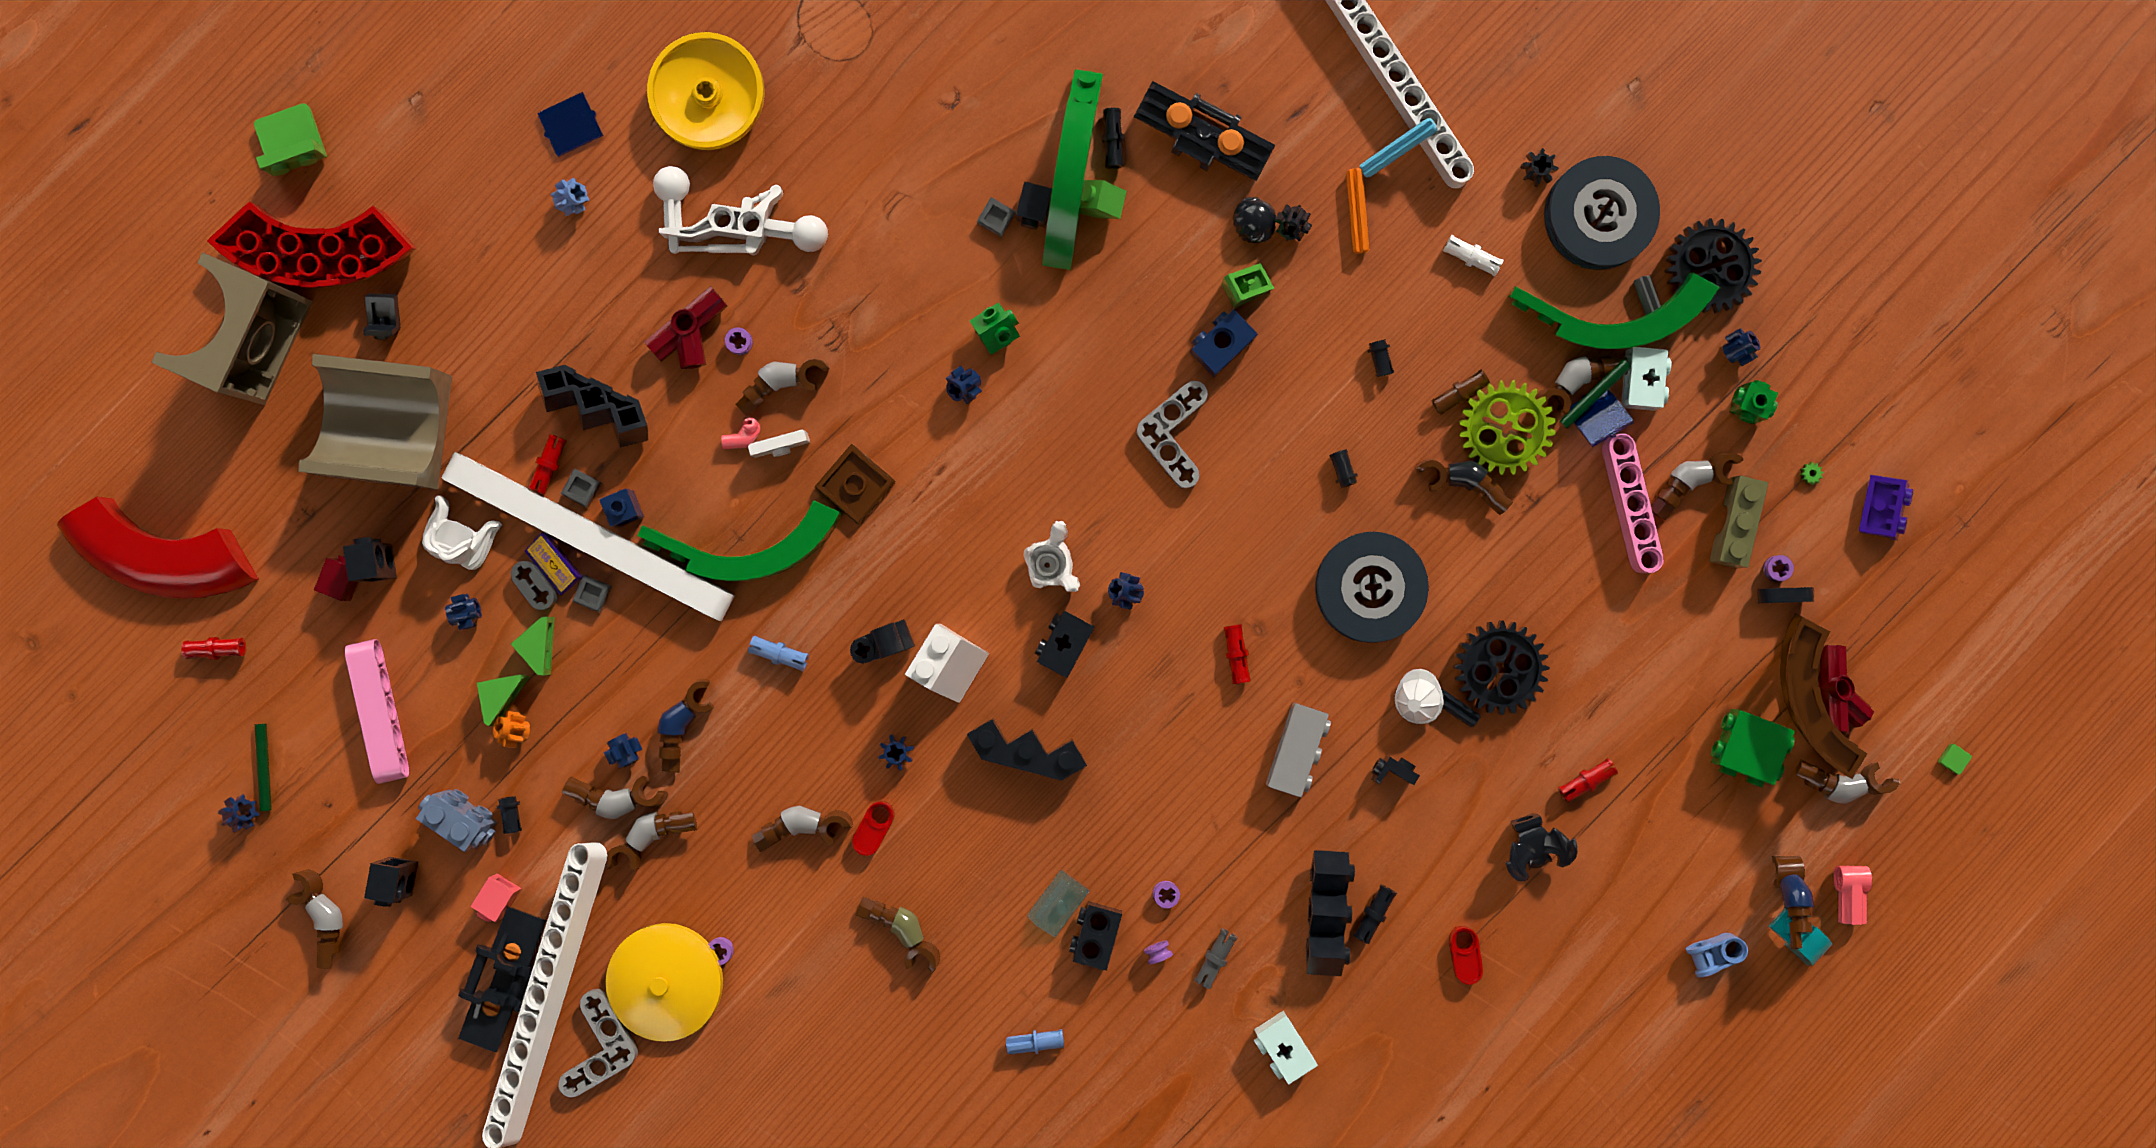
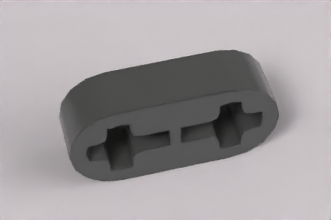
(528, 589)

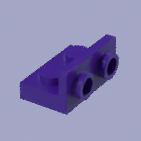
(1885, 507)

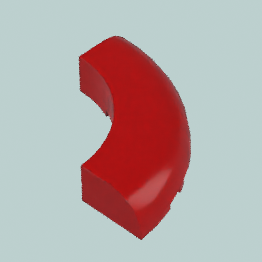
(311, 255)
(153, 564)

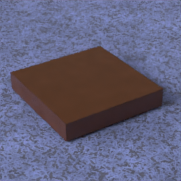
(855, 484)

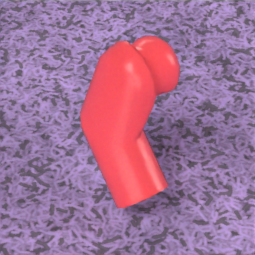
(745, 436)

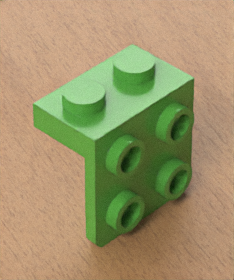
(288, 140)

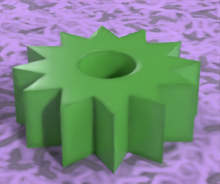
(1806, 476)

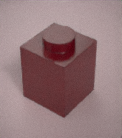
(334, 580)

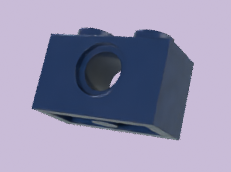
(1215, 358)

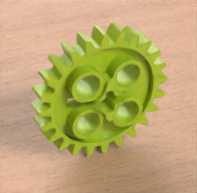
(1517, 402)

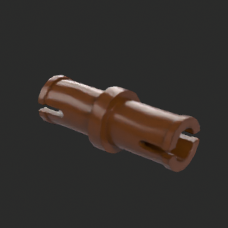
(1460, 392)

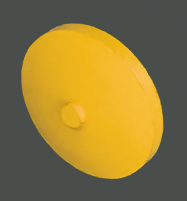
(705, 91)
(664, 982)

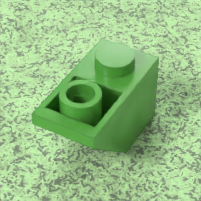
(1102, 200)

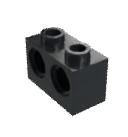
(369, 560)
(390, 880)
(1103, 936)

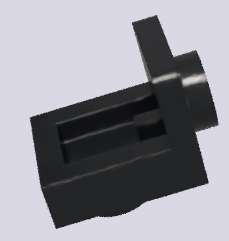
(382, 315)
(1401, 768)

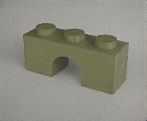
(1744, 506)

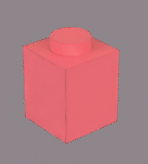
(495, 898)

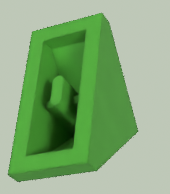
(1246, 285)
(537, 645)
(498, 696)

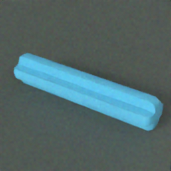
(1398, 147)

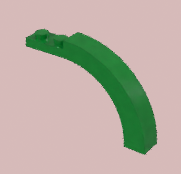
(1071, 169)
(1668, 318)
(786, 554)

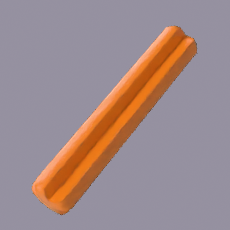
(1357, 211)

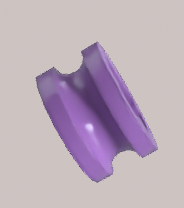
(745, 335)
(1774, 576)
(1166, 885)
(724, 943)
(1158, 952)

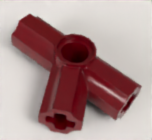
(688, 342)
(1839, 691)

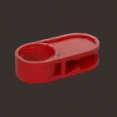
(871, 833)
(1466, 961)

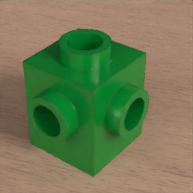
(995, 327)
(1745, 402)

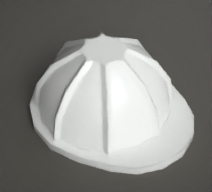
(1419, 697)

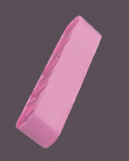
(1643, 514)
(377, 711)

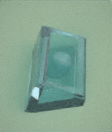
(1057, 903)

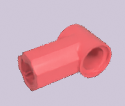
(1852, 889)

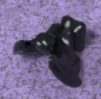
(1535, 845)

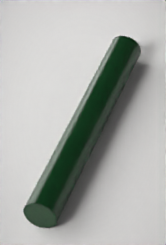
(1601, 388)
(263, 772)

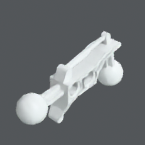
(673, 184)

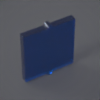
(570, 124)
(1603, 419)

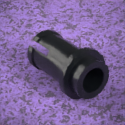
(1381, 358)
(1343, 469)
(509, 814)

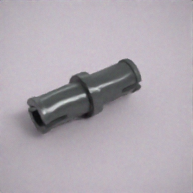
(1216, 958)

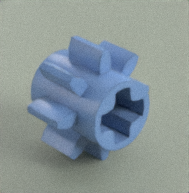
(569, 197)

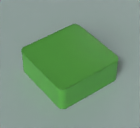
(1954, 759)

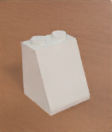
(947, 663)

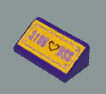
(553, 563)

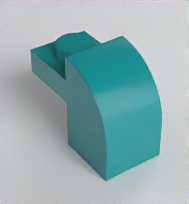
(1813, 944)

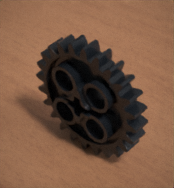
(1703, 242)
(1523, 681)

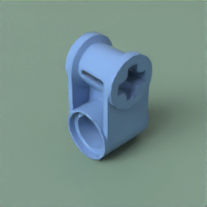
(1711, 957)

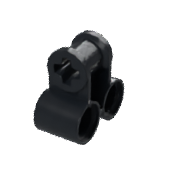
(882, 642)

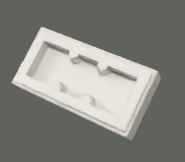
(779, 445)

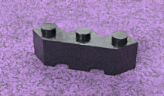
(594, 403)
(1026, 752)
(1328, 913)

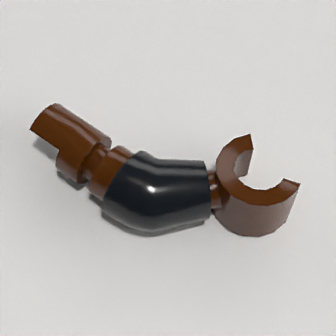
(1472, 477)

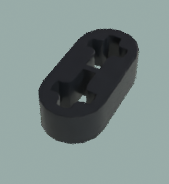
(1785, 595)

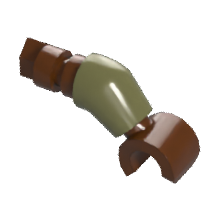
(905, 926)

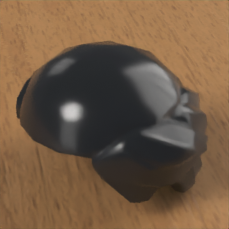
(1254, 220)

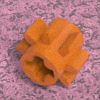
(511, 729)

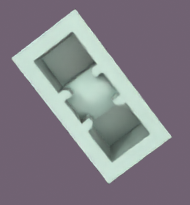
(1636, 391)
(1297, 1060)

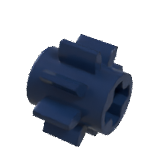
(1741, 347)
(963, 385)
(1125, 590)
(463, 611)
(623, 751)
(892, 759)
(230, 816)

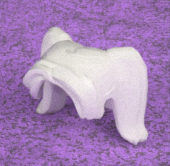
(456, 542)
(1057, 555)

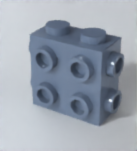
(457, 819)

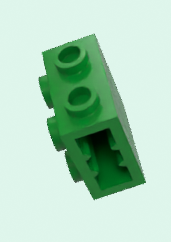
(1752, 748)

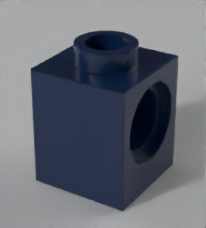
(621, 508)

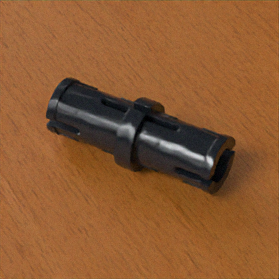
(1112, 138)
(1375, 914)

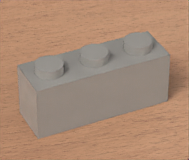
(1298, 750)

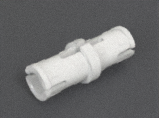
(1473, 255)

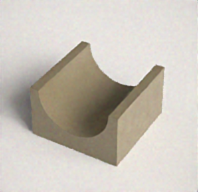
(253, 338)
(380, 422)

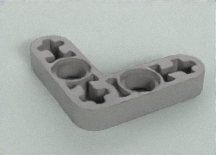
(1164, 426)
(609, 1043)

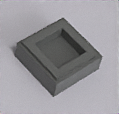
(996, 217)
(581, 488)
(592, 593)

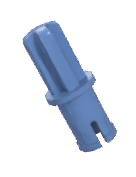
(1035, 1042)

